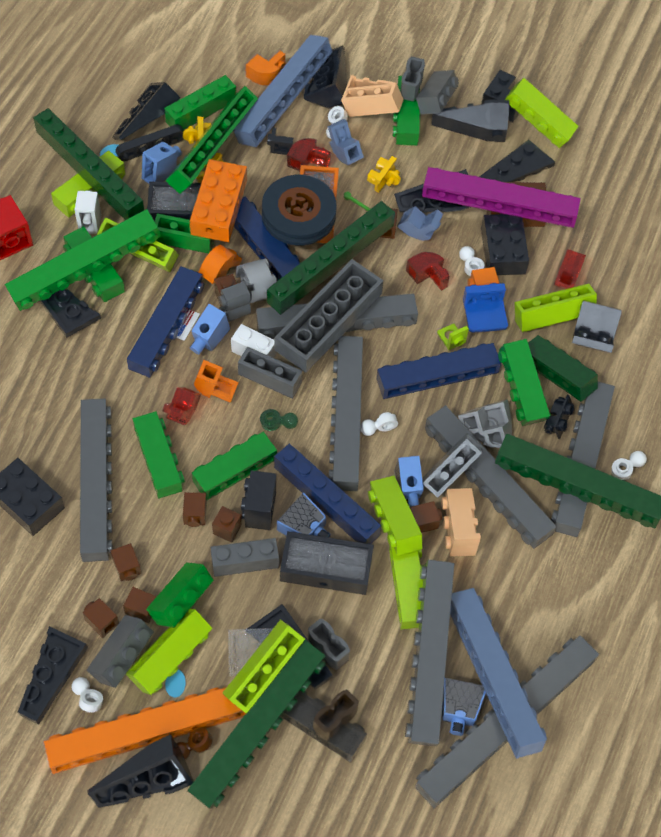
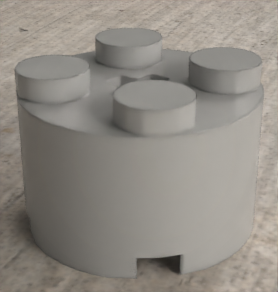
(256, 278)

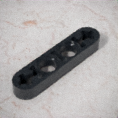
(131, 150)

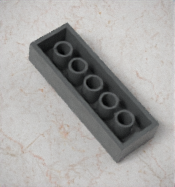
(328, 315)

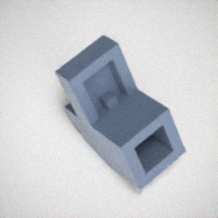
(342, 144)
(419, 225)

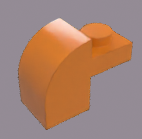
(264, 71)
(218, 263)
(210, 382)

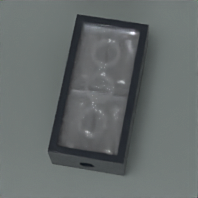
(167, 201)
(326, 563)

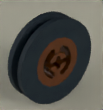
(298, 194)

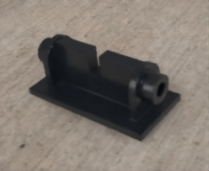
(562, 409)

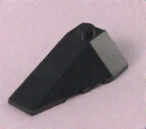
(150, 107)

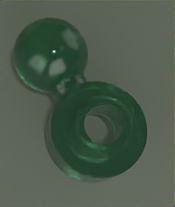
(289, 420)

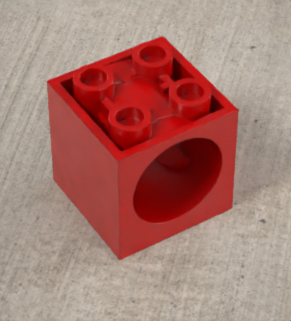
(13, 229)

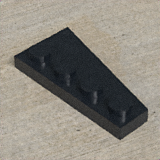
(520, 163)
(69, 312)
(271, 620)
(54, 667)

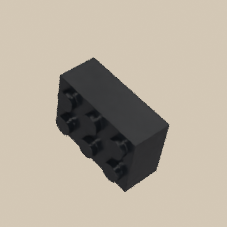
(505, 244)
(28, 497)

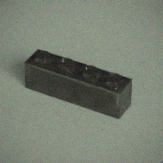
(344, 743)

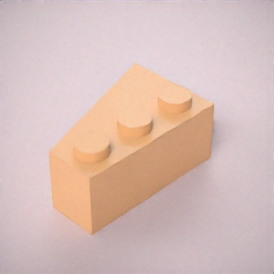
(371, 97)
(460, 522)

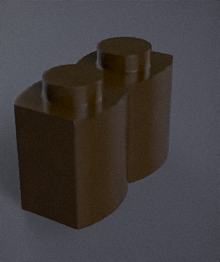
(330, 718)

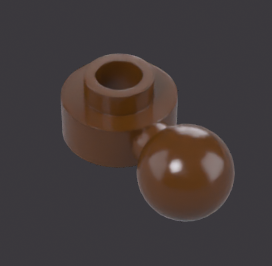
(198, 740)

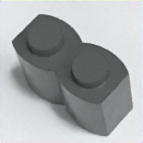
(412, 78)
(235, 301)
(332, 646)

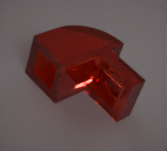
(306, 151)
(428, 265)
(569, 269)
(182, 405)

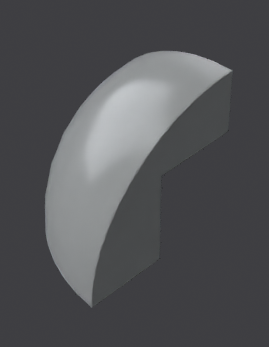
(489, 422)

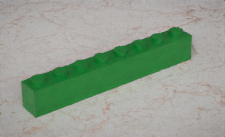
(211, 140)
(83, 260)

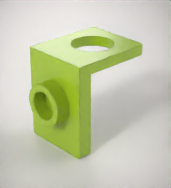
(456, 338)

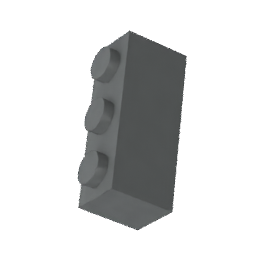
(437, 92)
(270, 372)
(452, 465)
(244, 557)
(120, 651)

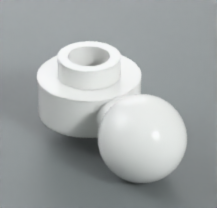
(335, 115)
(472, 263)
(384, 423)
(637, 459)
(90, 699)

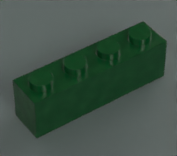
(562, 369)

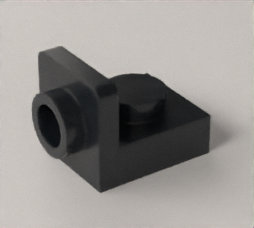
(279, 144)

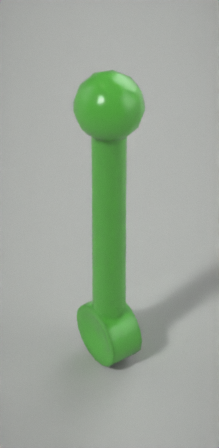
(347, 196)

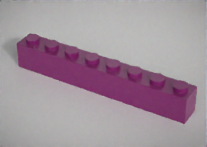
(501, 197)

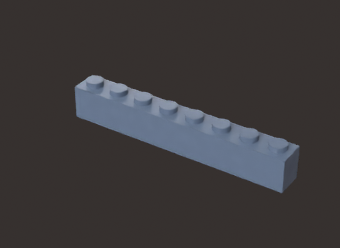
(283, 90)
(496, 674)

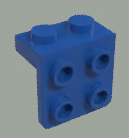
(485, 307)

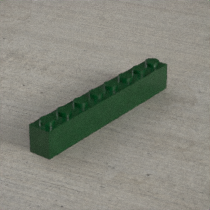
(88, 165)
(330, 257)
(580, 481)
(255, 725)

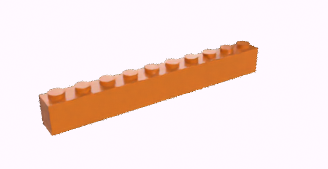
(139, 730)

